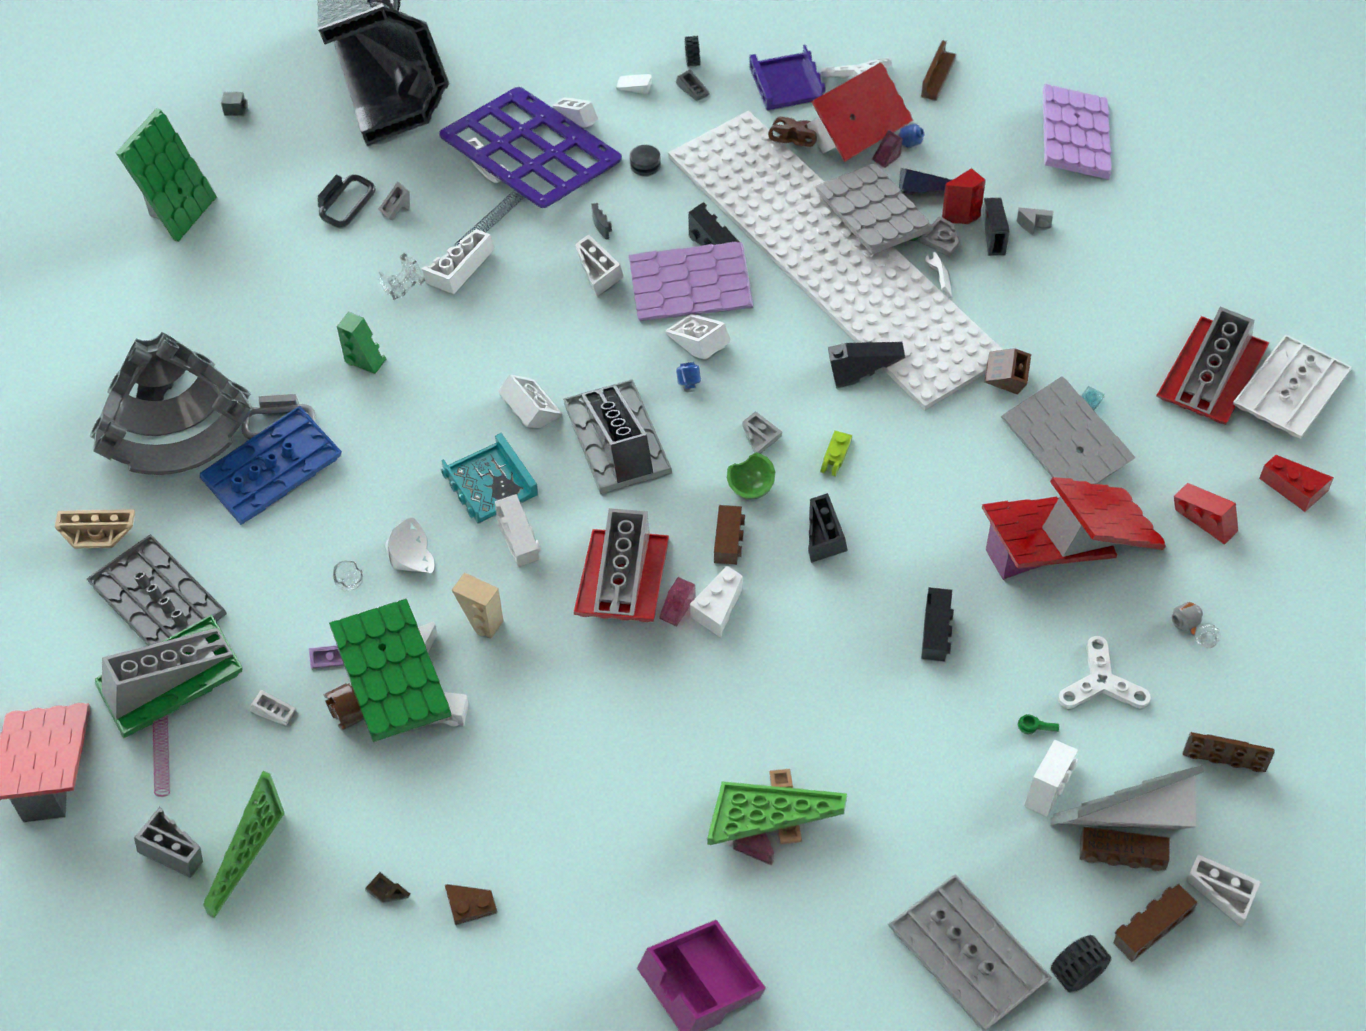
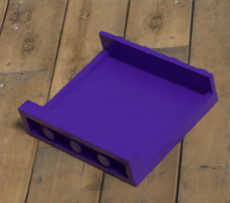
(787, 79)

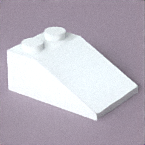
(700, 335)

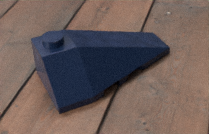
(920, 182)

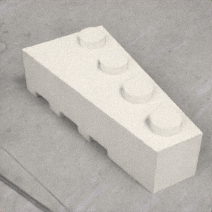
(459, 263)

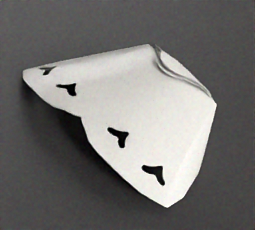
(405, 551)

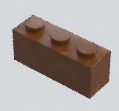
(729, 534)

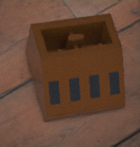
(1008, 369)

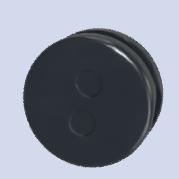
(645, 160)

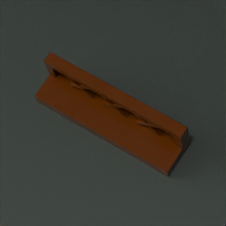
(937, 72)

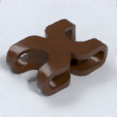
(792, 131)

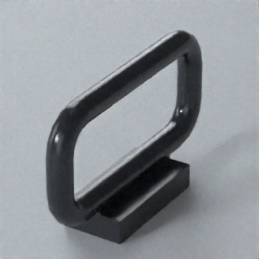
(334, 190)

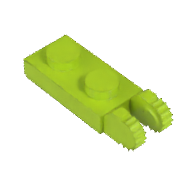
(836, 452)

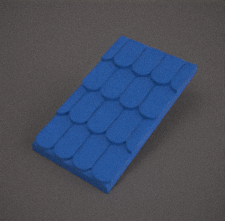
(270, 465)

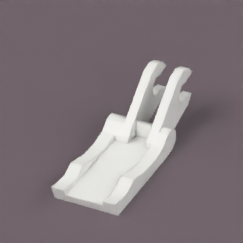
(937, 264)

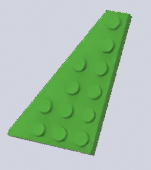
(758, 809)
(254, 829)

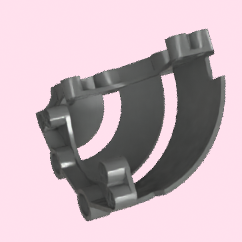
(156, 365)

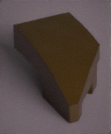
(385, 889)

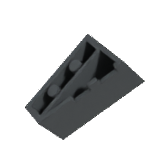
(168, 845)

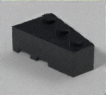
(824, 530)
(936, 624)

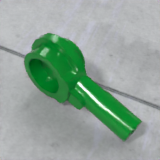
(1029, 724)

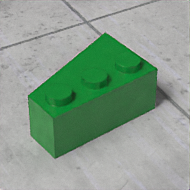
(358, 344)

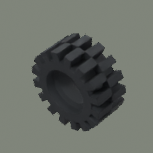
(692, 51)

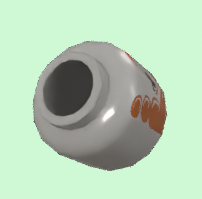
(1187, 616)

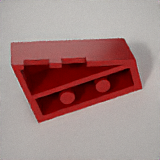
(1295, 481)

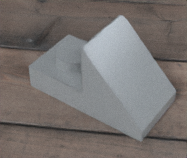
(397, 198)
(1029, 218)

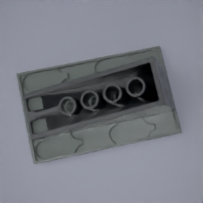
(617, 436)

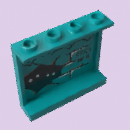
(488, 477)

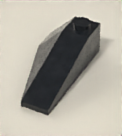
(857, 360)

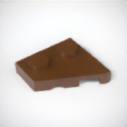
(469, 903)

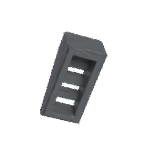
(689, 76)

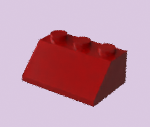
(964, 198)

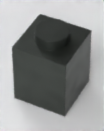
(234, 103)

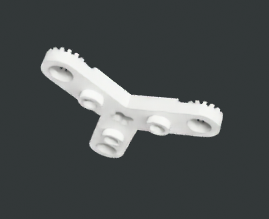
(846, 71)
(1114, 686)

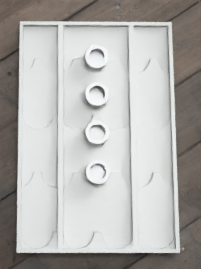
(1292, 386)

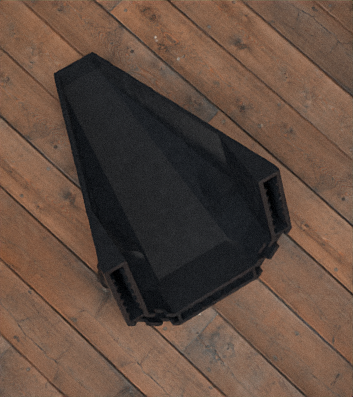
(386, 64)

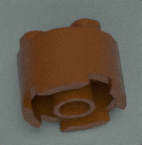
(343, 706)

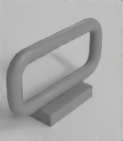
(275, 404)

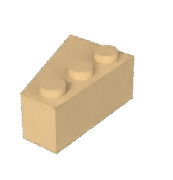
(480, 604)

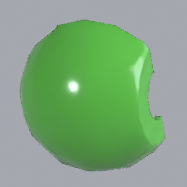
(752, 477)

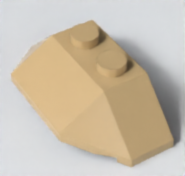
(94, 527)

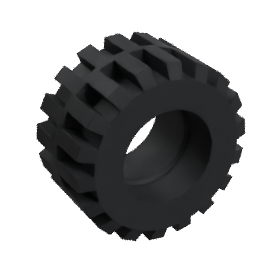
(1080, 963)

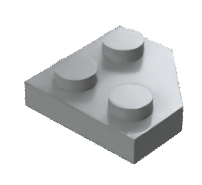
(942, 237)

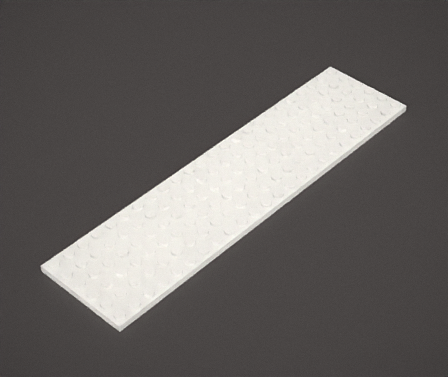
(865, 294)

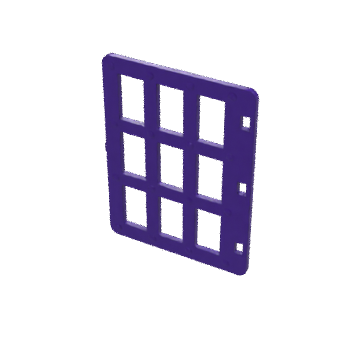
(542, 114)

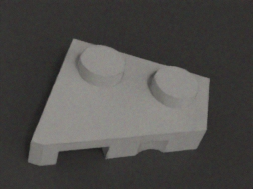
(760, 432)

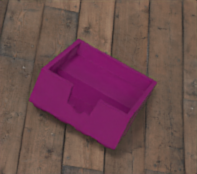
(699, 977)

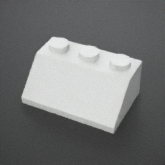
(529, 401)

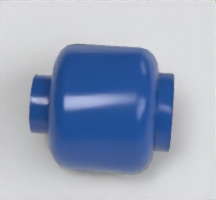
(912, 135)
(688, 375)

